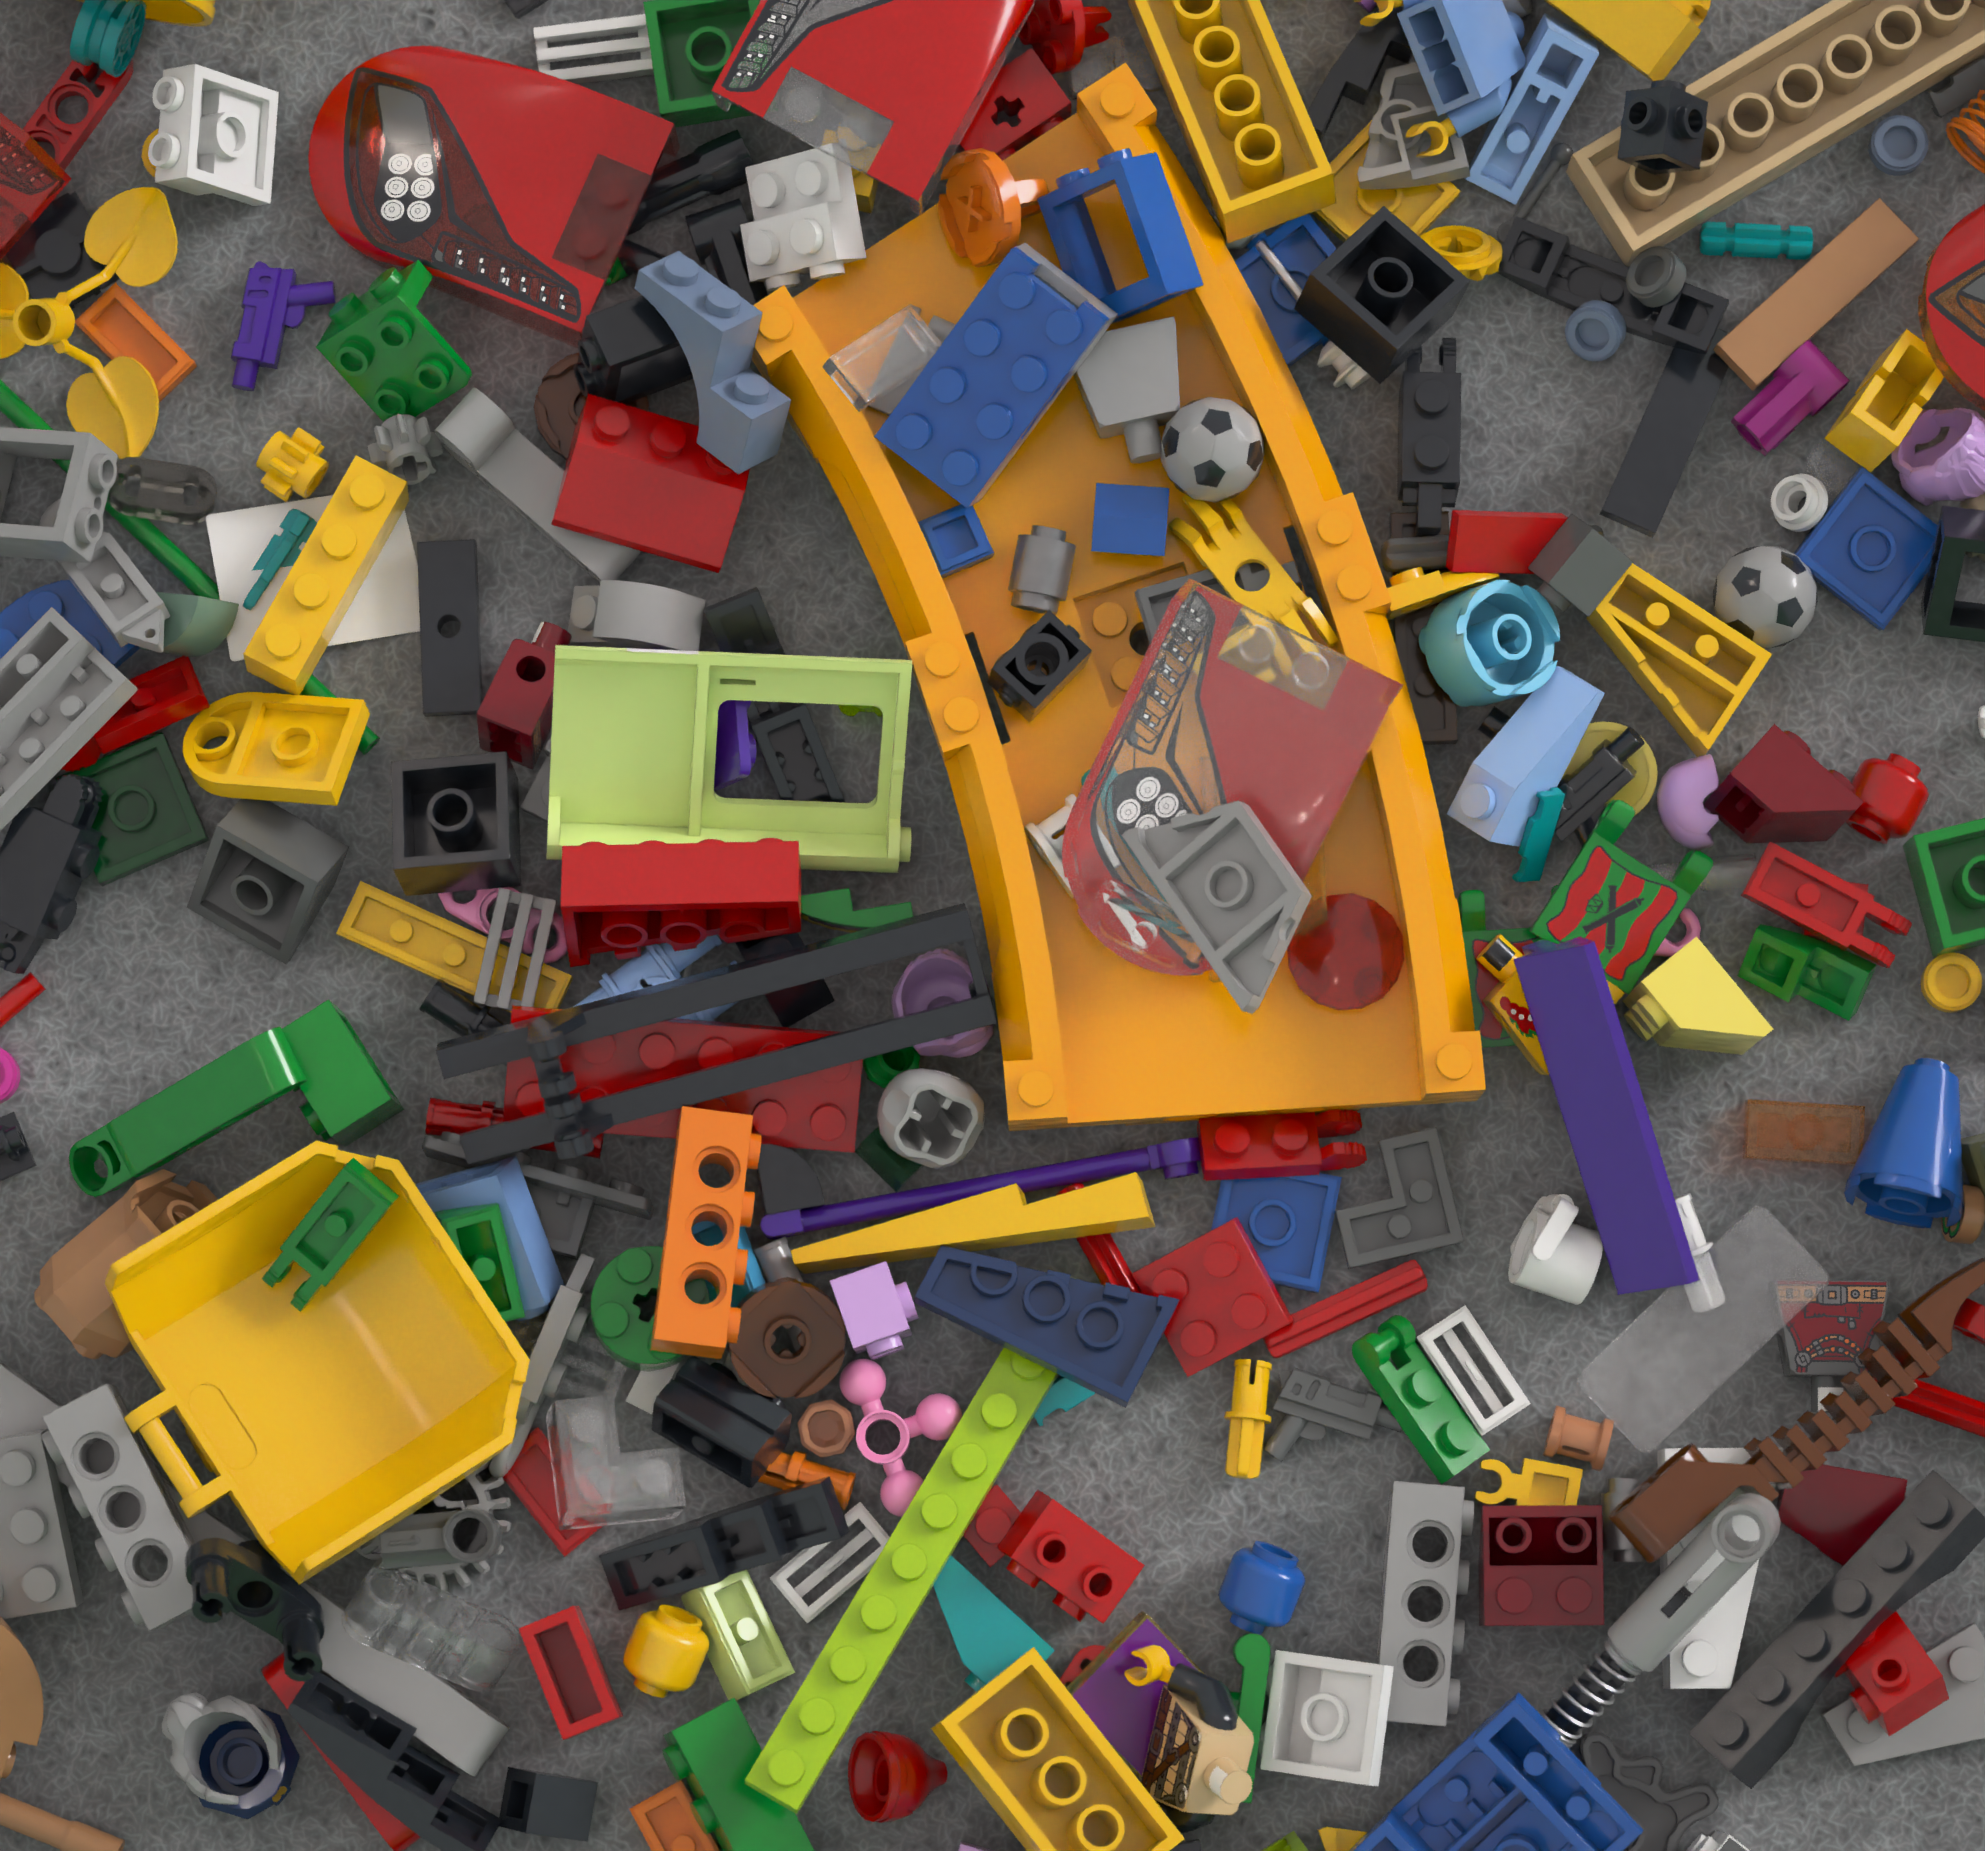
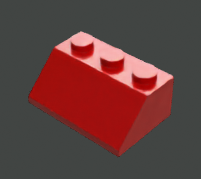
(648, 485)

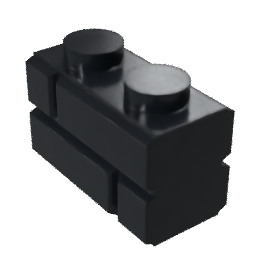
(722, 1420)

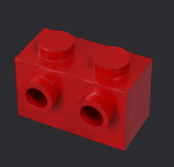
(1069, 1557)
(1893, 1677)

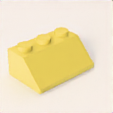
(1694, 1006)

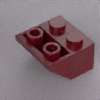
(1783, 794)
(1541, 1565)

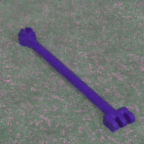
(1175, 1157)

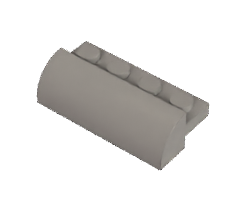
(51, 704)

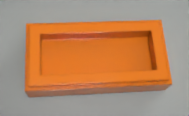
(125, 329)

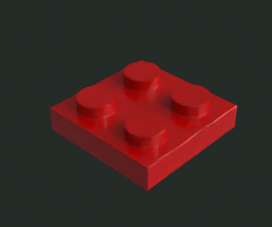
(1222, 1296)

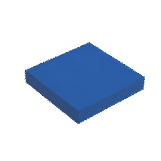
(1870, 548)
(1285, 1221)

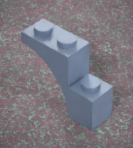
(717, 330)

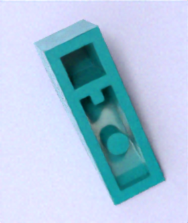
(982, 1625)

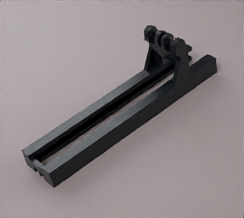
(576, 1122)

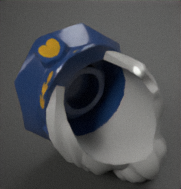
(230, 1753)

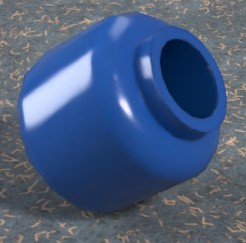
(1261, 1587)

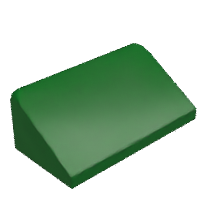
(484, 1247)

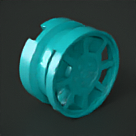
(108, 33)

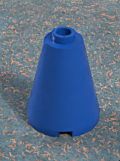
(1914, 1151)

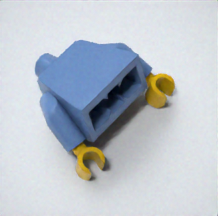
(1464, 58)

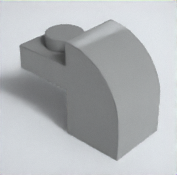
(635, 616)

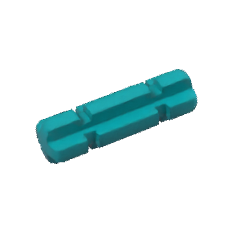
(1756, 240)
(280, 552)

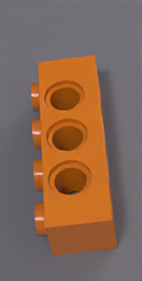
(701, 1140)

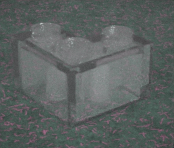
(599, 1483)

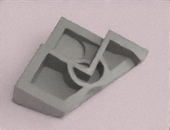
(1392, 156)

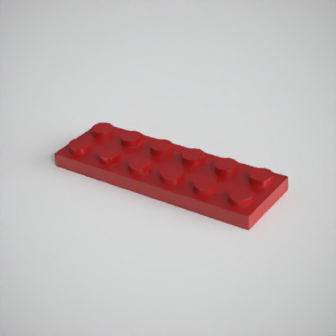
(797, 1112)

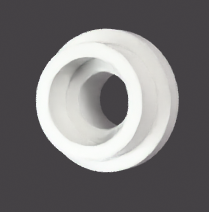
(1787, 497)

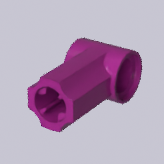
(1799, 388)

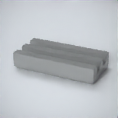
(525, 903)

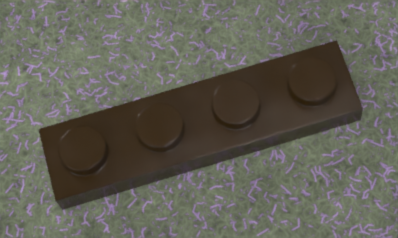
(1431, 704)

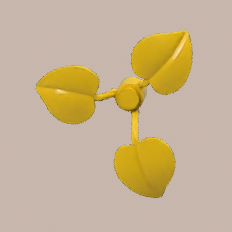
(117, 401)

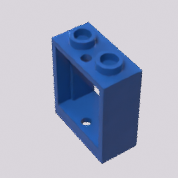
(1153, 222)

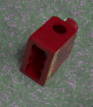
(520, 698)

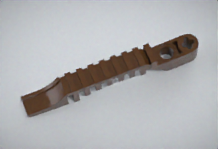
(1691, 1487)

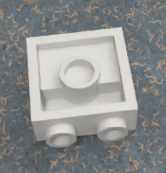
(214, 134)
(801, 219)
(1325, 1717)

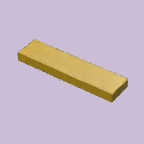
(438, 946)

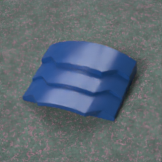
(1506, 1791)

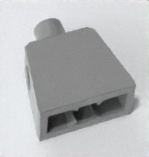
(1133, 385)

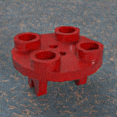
(1062, 31)

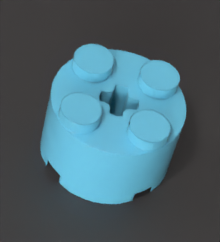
(1491, 643)

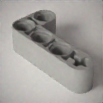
(524, 478)

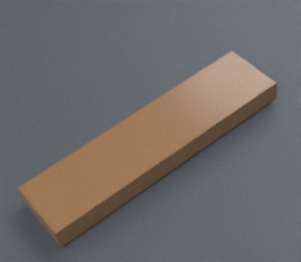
(1816, 294)

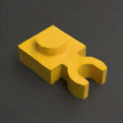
(1536, 1485)

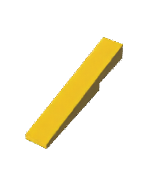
(986, 1222)

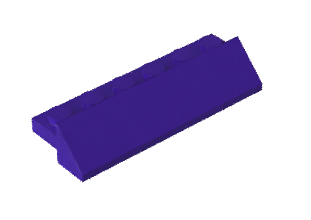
(1605, 1115)

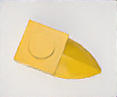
(1415, 590)

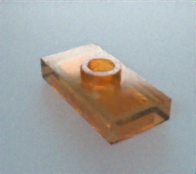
(1803, 1132)

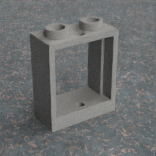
(82, 500)

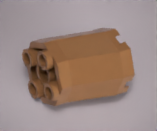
(74, 1277)

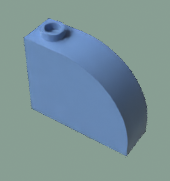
(528, 1245)

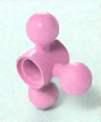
(935, 1417)

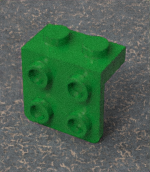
(391, 348)

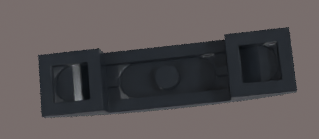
(1571, 276)

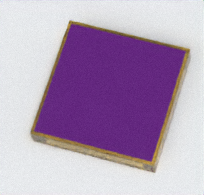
(1116, 1706)

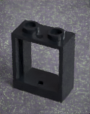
(629, 353)
(1942, 616)

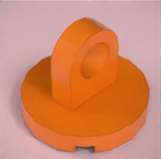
(985, 206)

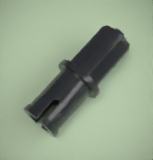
(458, 1011)

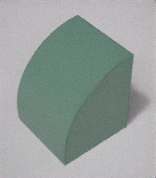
(195, 623)

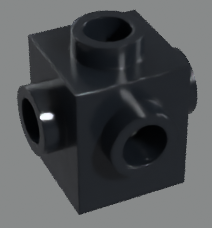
(1663, 128)

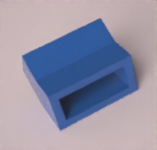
(1130, 519)

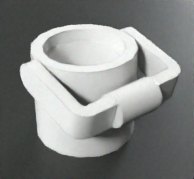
(1554, 1253)

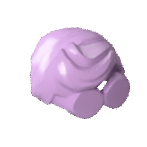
(1949, 468)
(932, 982)

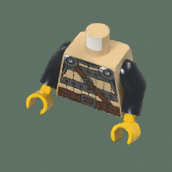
(1196, 1744)

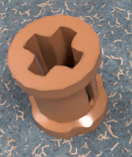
(1578, 1438)

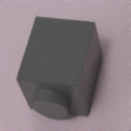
(1578, 567)

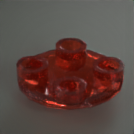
(1350, 956)

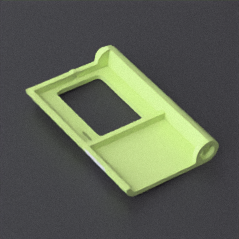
(641, 752)

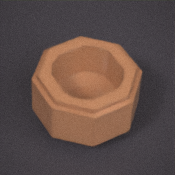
(826, 1428)

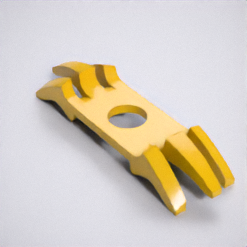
(1239, 546)

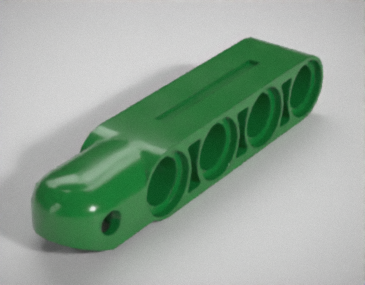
(187, 1113)

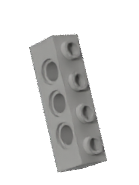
(133, 1471)
(1409, 1510)

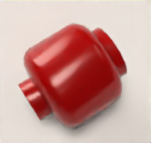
(1890, 798)

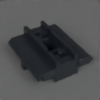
(53, 252)

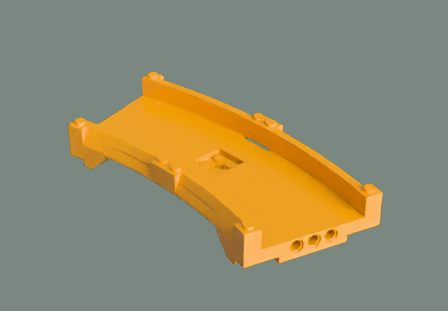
(1076, 1022)

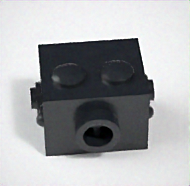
(1048, 646)

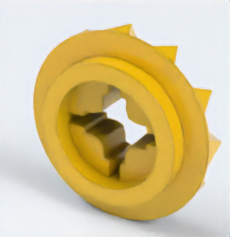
(1466, 249)

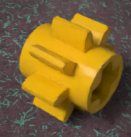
(292, 464)

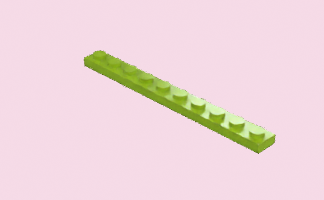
(900, 1580)

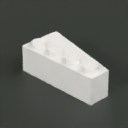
(1711, 1648)

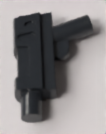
(1595, 784)

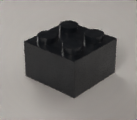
(1381, 294)
(455, 823)

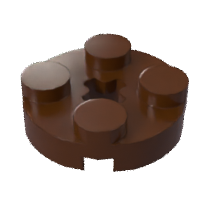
(821, 1339)

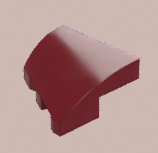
(1839, 1508)

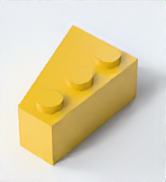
(1678, 655)

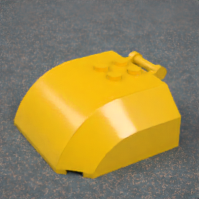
(326, 1413)

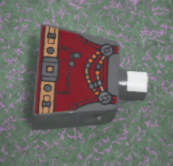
(1832, 1334)

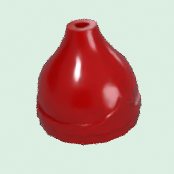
(891, 1776)

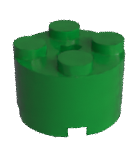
(617, 1318)

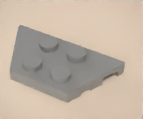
(1227, 891)

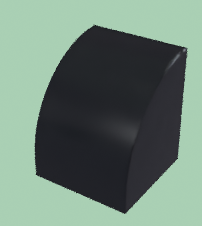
(786, 1181)
(547, 1804)

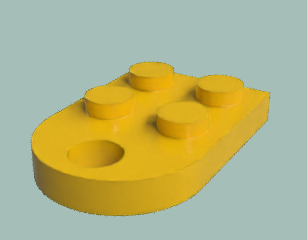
(276, 746)

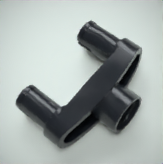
(257, 1590)

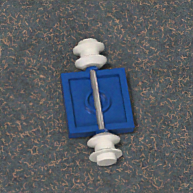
(1276, 274)

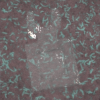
(1105, 57)

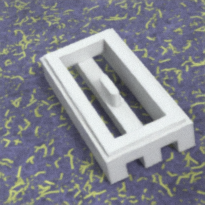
(592, 29)
(1499, 1412)
(795, 1595)

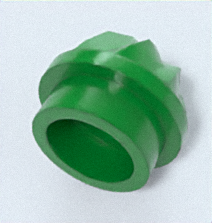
(886, 1066)

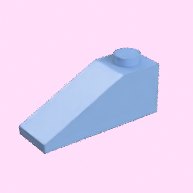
(1539, 98)
(1525, 759)

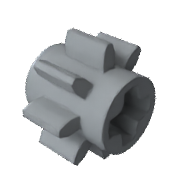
(405, 448)

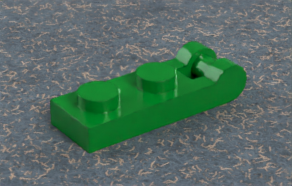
(1418, 1398)
(1253, 1655)

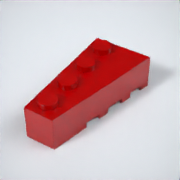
(677, 894)

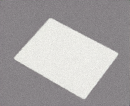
(382, 608)

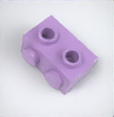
(875, 1310)

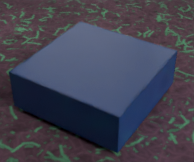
(956, 539)

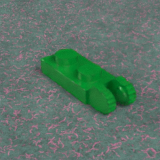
(332, 1230)

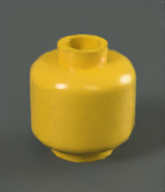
(666, 1650)

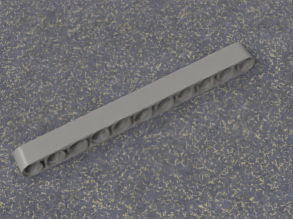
(440, 1712)

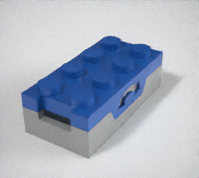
(996, 375)

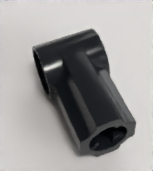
(721, 248)

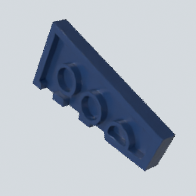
(1063, 1323)

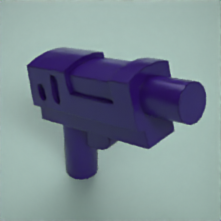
(269, 306)

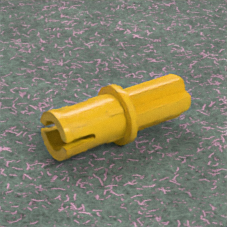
(1247, 1419)

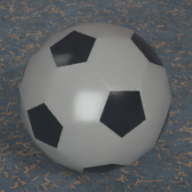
(1212, 449)
(1766, 595)

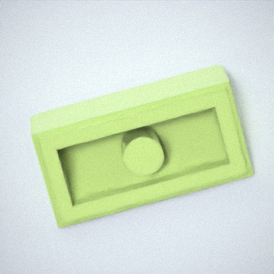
(740, 1635)

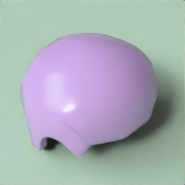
(1682, 798)

